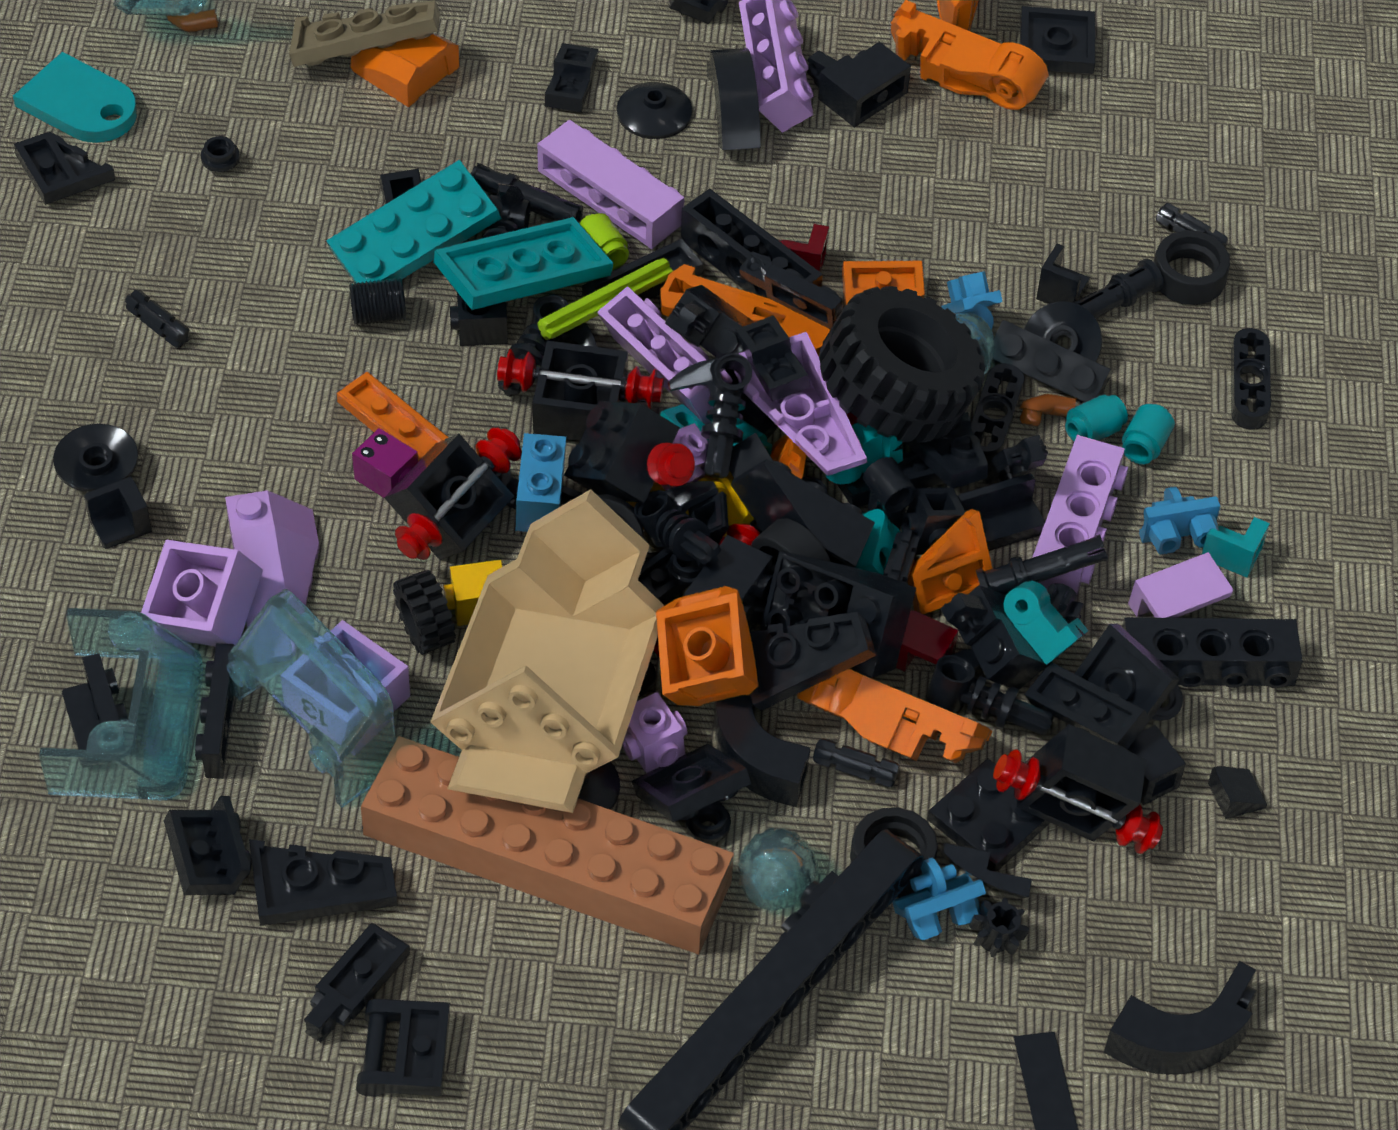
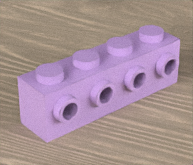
(777, 61)
(610, 183)
(655, 345)

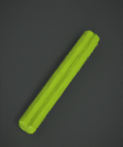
(588, 306)

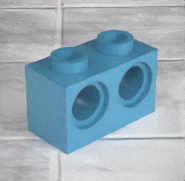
(539, 478)

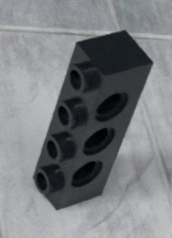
(728, 237)
(1223, 649)

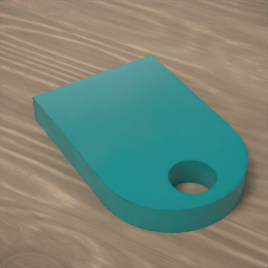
(78, 100)

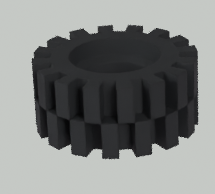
(424, 611)

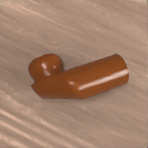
(195, 22)
(1044, 404)

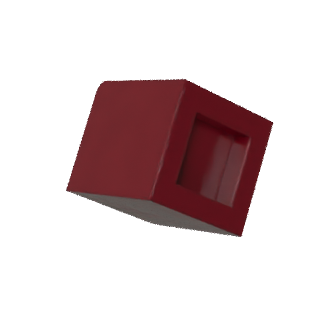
(815, 250)
(926, 639)

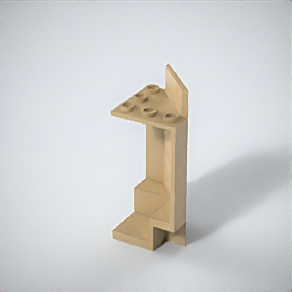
(551, 660)

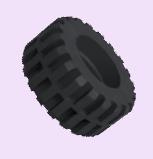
(901, 364)

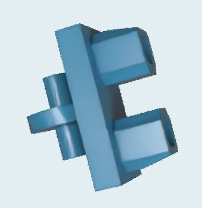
(972, 295)
(1177, 518)
(936, 894)

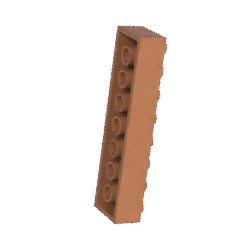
(578, 859)

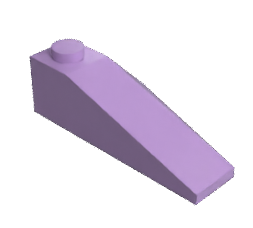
(811, 415)
(278, 539)

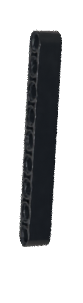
(774, 987)

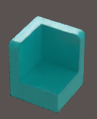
(1235, 550)

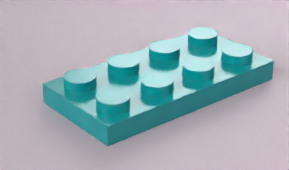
(413, 225)
(522, 263)

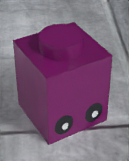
(382, 462)

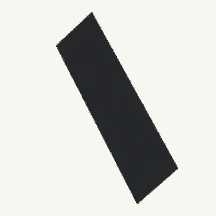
(1045, 1082)

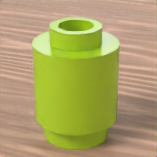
(607, 238)

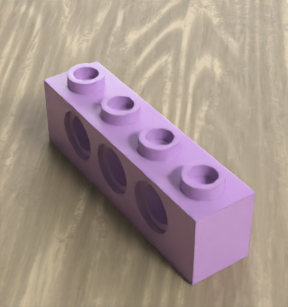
(1082, 503)

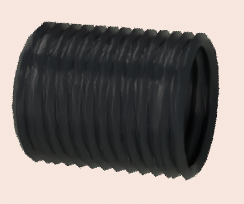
(377, 301)

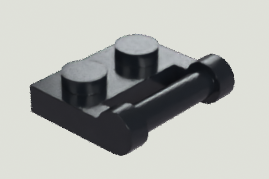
(419, 1048)

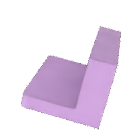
(1180, 588)

